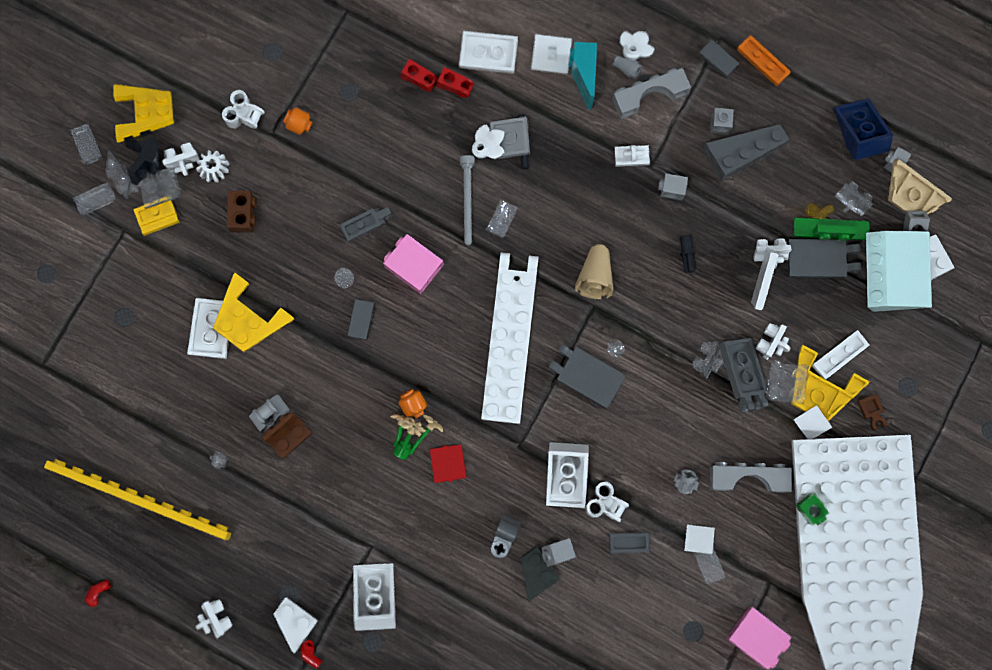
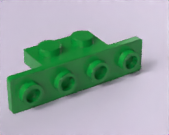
(830, 229)

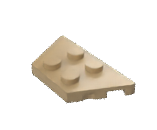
(913, 191)

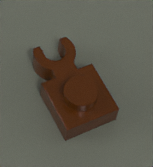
(871, 408)

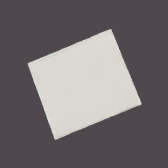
(812, 423)
(699, 539)

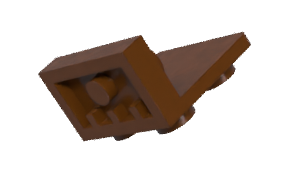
(286, 435)

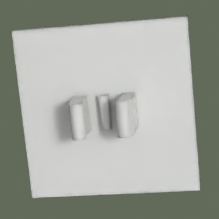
(551, 54)

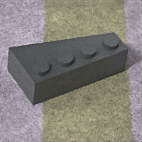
(743, 150)

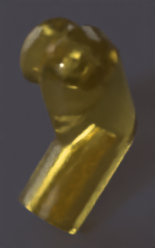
(815, 212)

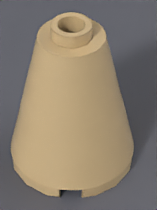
(596, 274)

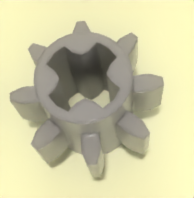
(686, 481)

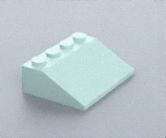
(898, 270)

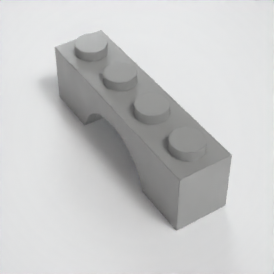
(672, 84)
(775, 478)

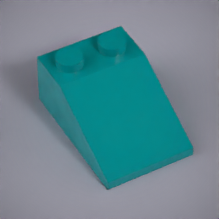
(583, 65)

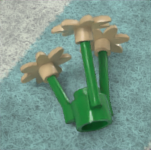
(403, 447)

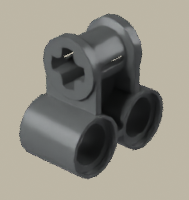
(505, 535)

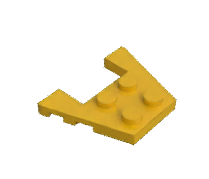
(151, 106)
(241, 324)
(824, 394)

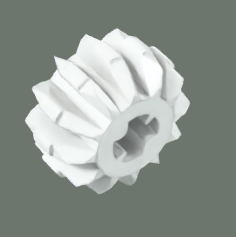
(214, 172)

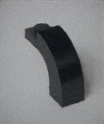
(149, 156)

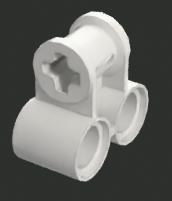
(245, 112)
(607, 504)

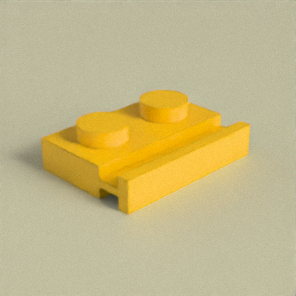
(156, 217)

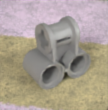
(269, 413)

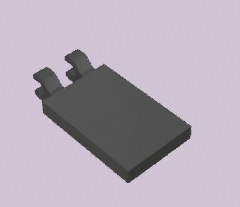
(821, 258)
(744, 373)
(588, 376)

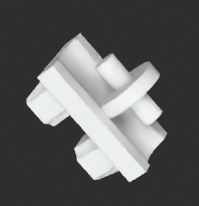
(632, 155)
(183, 161)
(779, 247)
(776, 333)
(210, 610)

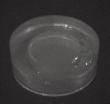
(343, 277)

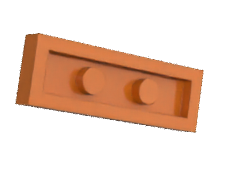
(763, 60)

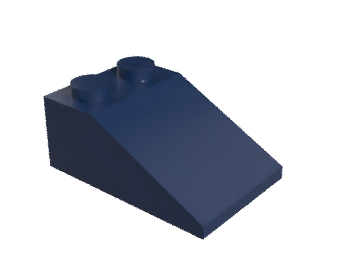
(863, 129)

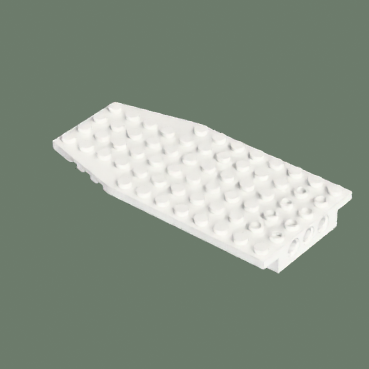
(865, 558)

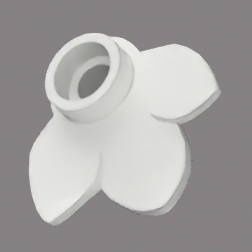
(635, 45)
(490, 141)

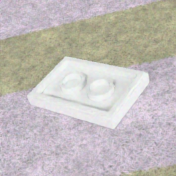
(488, 52)
(764, 279)
(203, 338)

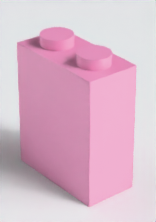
(413, 263)
(759, 638)

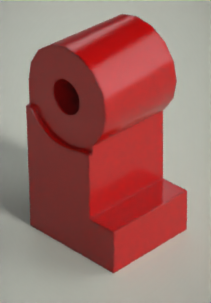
(418, 76)
(455, 83)

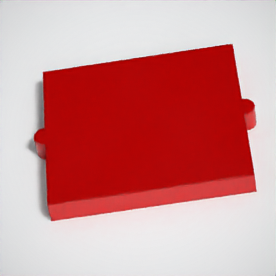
(447, 463)

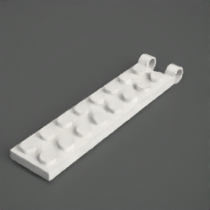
(509, 342)

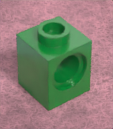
(804, 505)

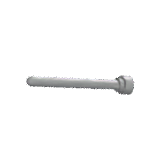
(467, 163)

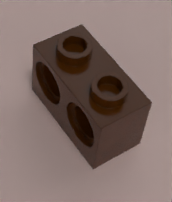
(235, 212)

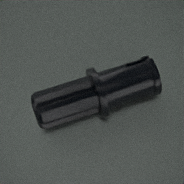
(687, 253)

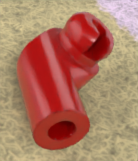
(93, 592)
(308, 656)

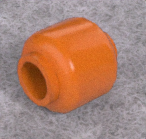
(297, 121)
(412, 403)

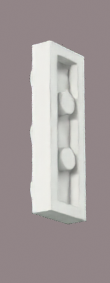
(840, 355)

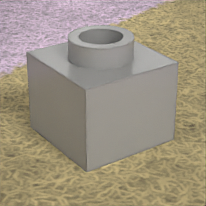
(897, 154)

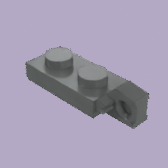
(365, 223)

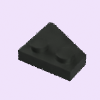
(537, 574)

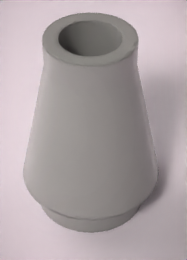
(627, 66)

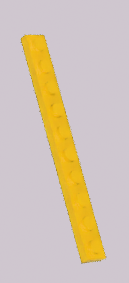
(131, 495)

